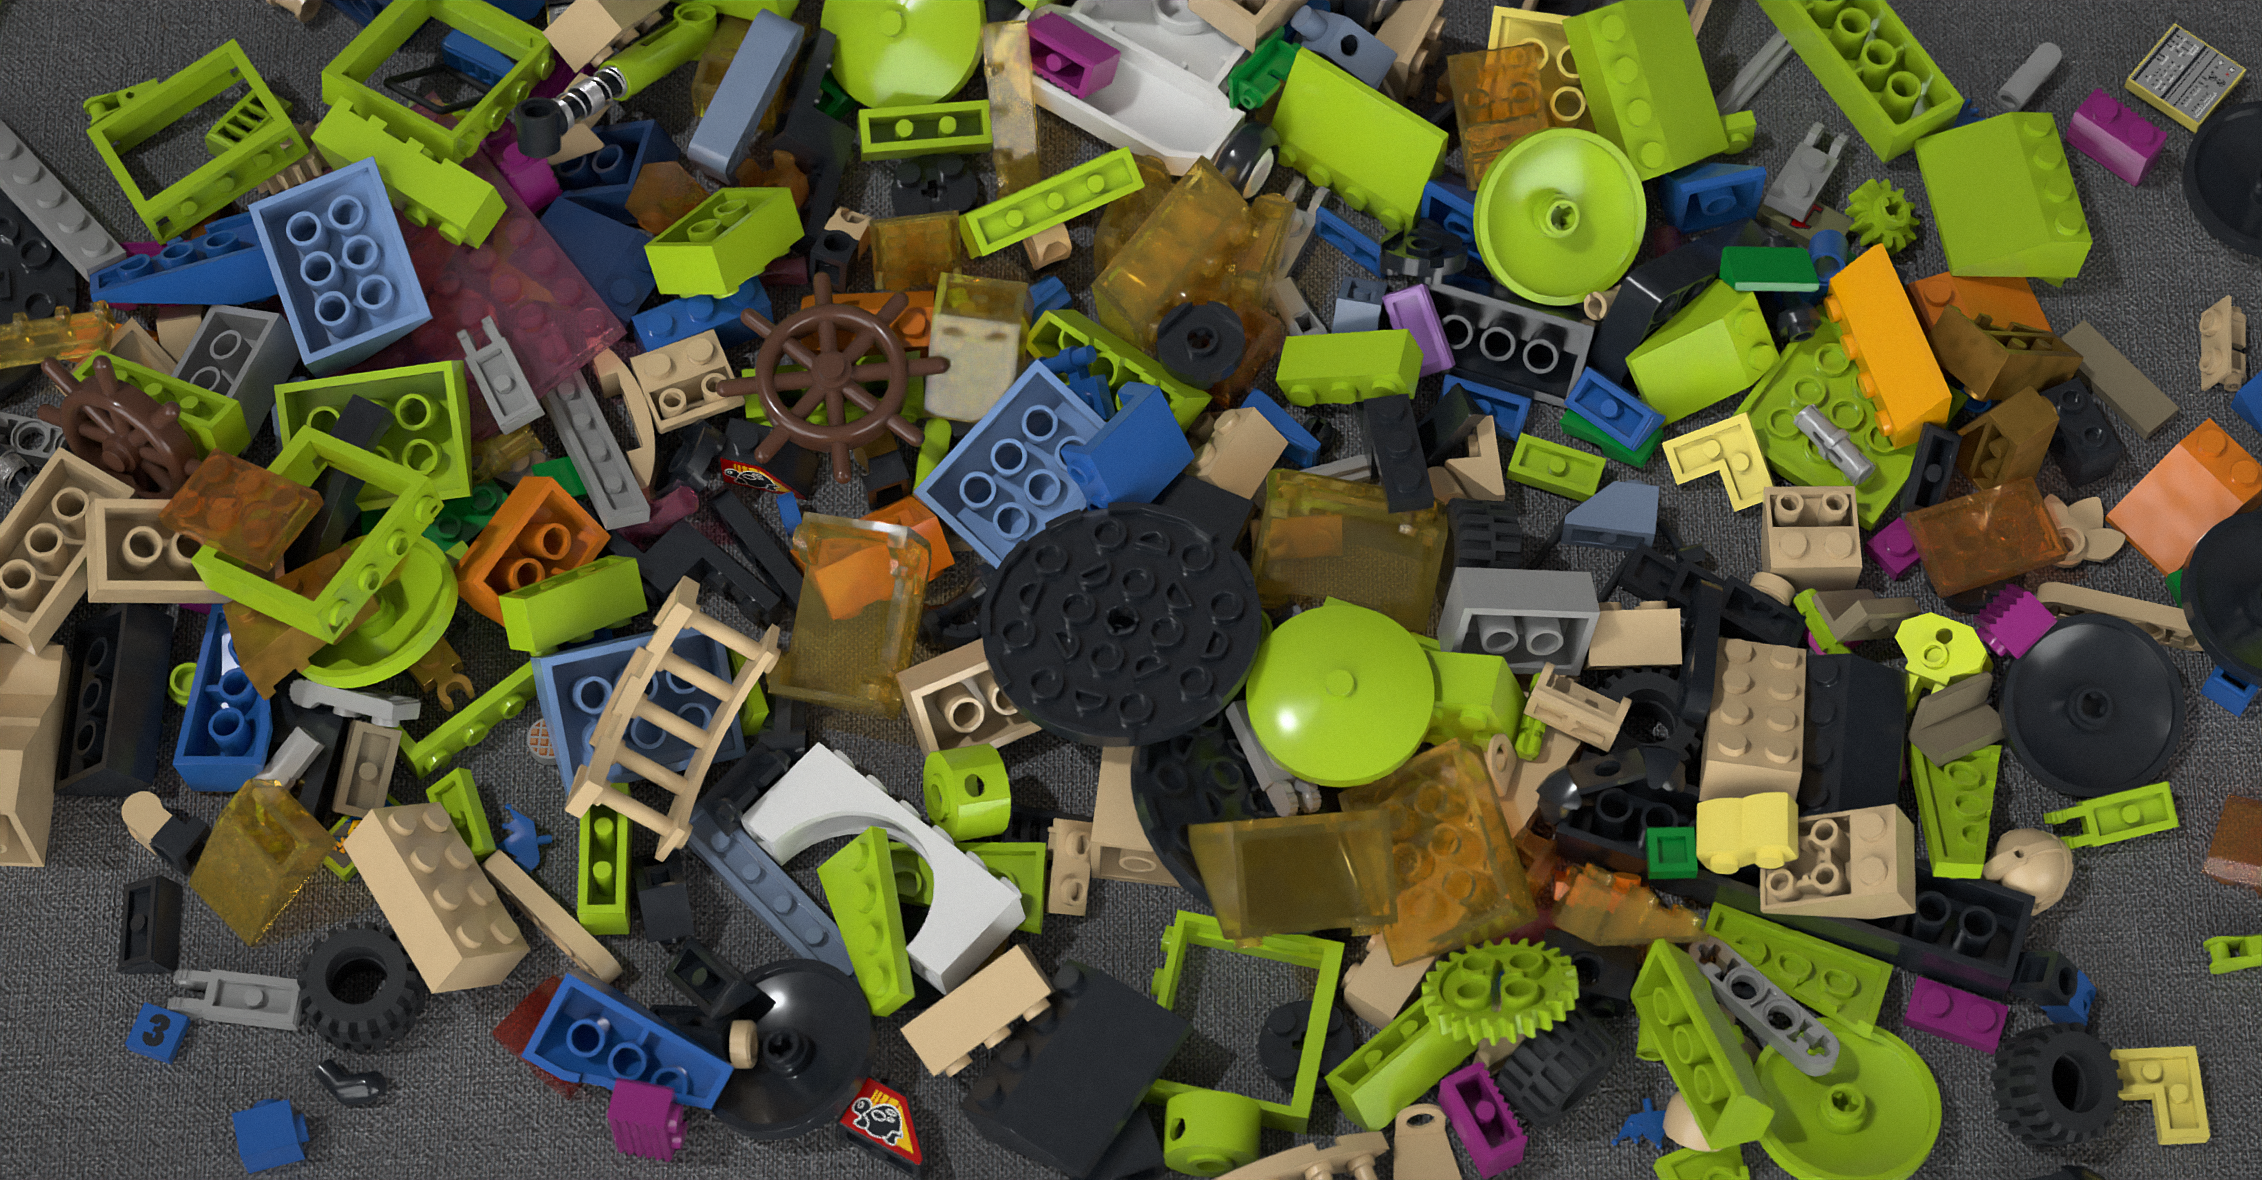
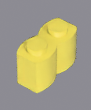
(1747, 831)

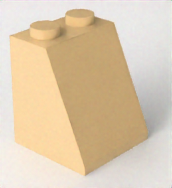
(1117, 838)

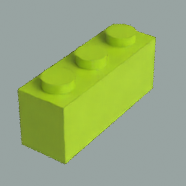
(924, 130)
(1349, 366)
(573, 605)
(605, 869)
(1395, 1068)

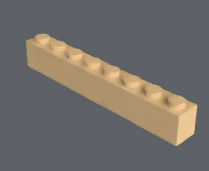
(1384, 992)

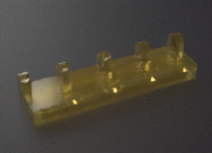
(1011, 105)
(56, 337)

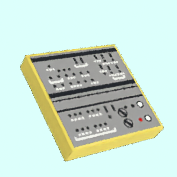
(2185, 78)

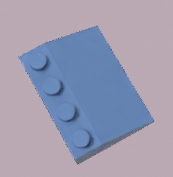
(340, 267)
(1010, 467)
(579, 681)

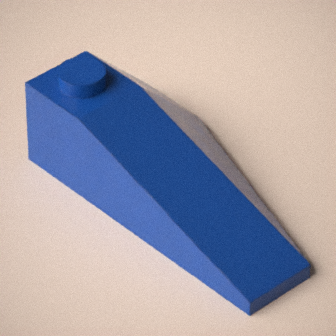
(212, 269)
(225, 718)
(602, 1034)

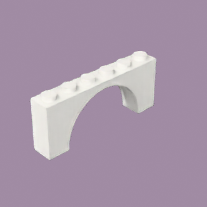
(830, 799)

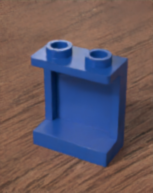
(1132, 452)

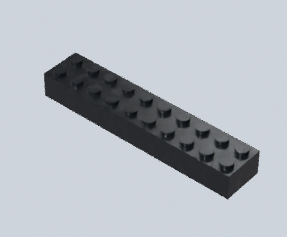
(1961, 928)

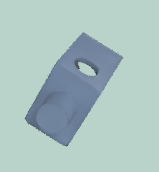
(1335, 36)

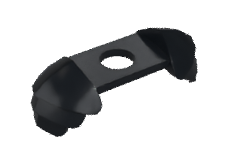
(1564, 786)

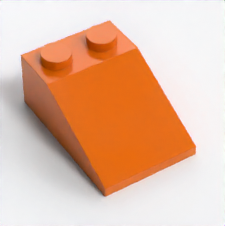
(2000, 297)
(2187, 495)

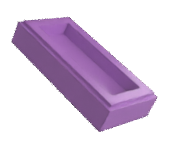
(1414, 310)

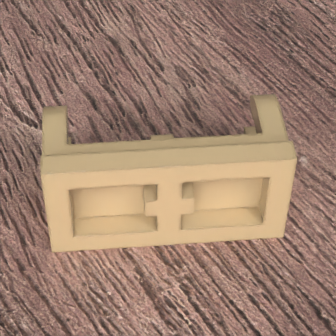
(1576, 709)

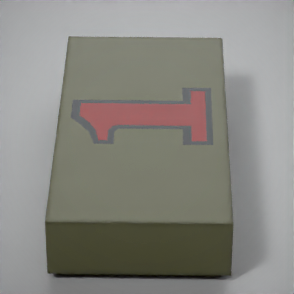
(1818, 219)

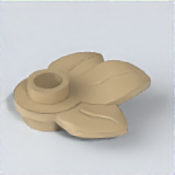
(2083, 530)

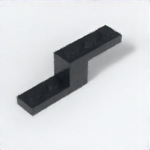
(811, 136)
(1394, 452)
(691, 554)
(332, 729)

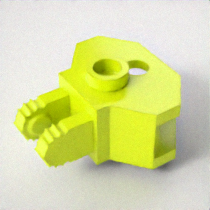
(1939, 653)

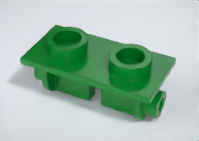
(1252, 80)
(465, 516)

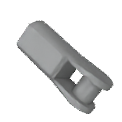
(2029, 77)
(1295, 308)
(292, 758)

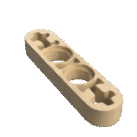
(2160, 621)
(550, 917)

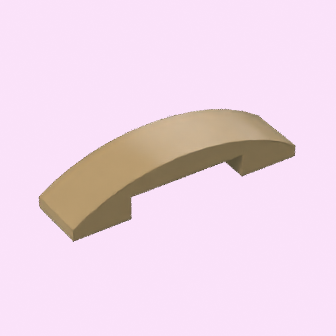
(617, 379)

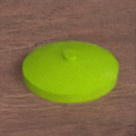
(904, 48)
(1559, 215)
(414, 613)
(1340, 696)
(1861, 1119)

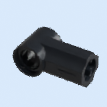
(785, 727)

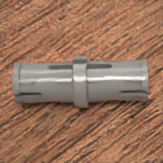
(1834, 444)

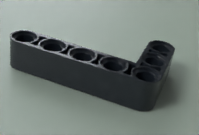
(1660, 291)

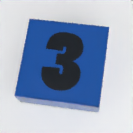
(157, 1033)

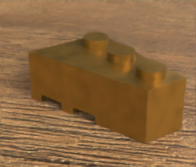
(2000, 360)
(2007, 440)
(272, 648)

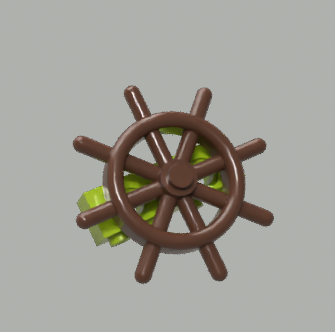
(833, 387)
(141, 422)

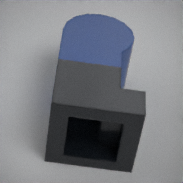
(2054, 985)

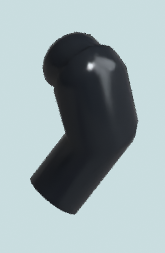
(350, 1088)

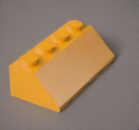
(1888, 348)

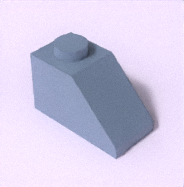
(1359, 305)
(1614, 518)

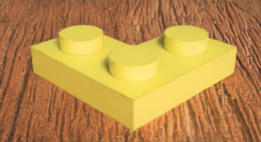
(1725, 447)
(2173, 1084)

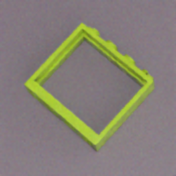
(473, 17)
(221, 178)
(367, 567)
(471, 723)
(1291, 949)

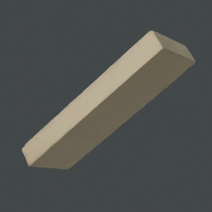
(2119, 382)

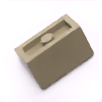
(1861, 616)
(1956, 721)
(365, 768)

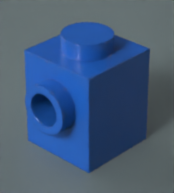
(270, 1134)

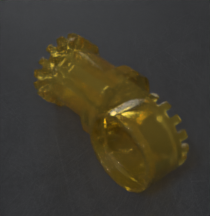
(502, 453)

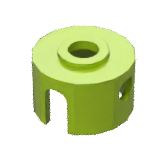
(962, 810)
(1218, 1133)

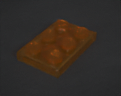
(241, 509)
(1985, 537)

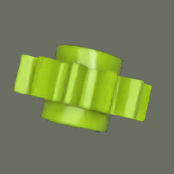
(1882, 216)

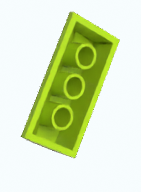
(1700, 1048)

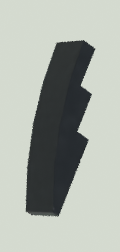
(363, 426)
(1744, 609)

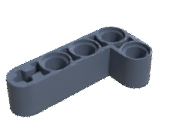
(744, 96)

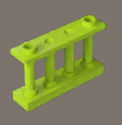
(1049, 202)

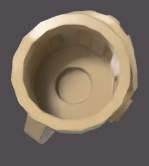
(2031, 864)

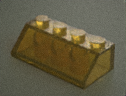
(1171, 254)

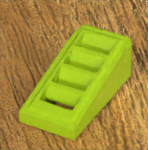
(219, 137)

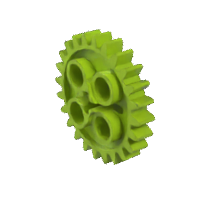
(1533, 990)

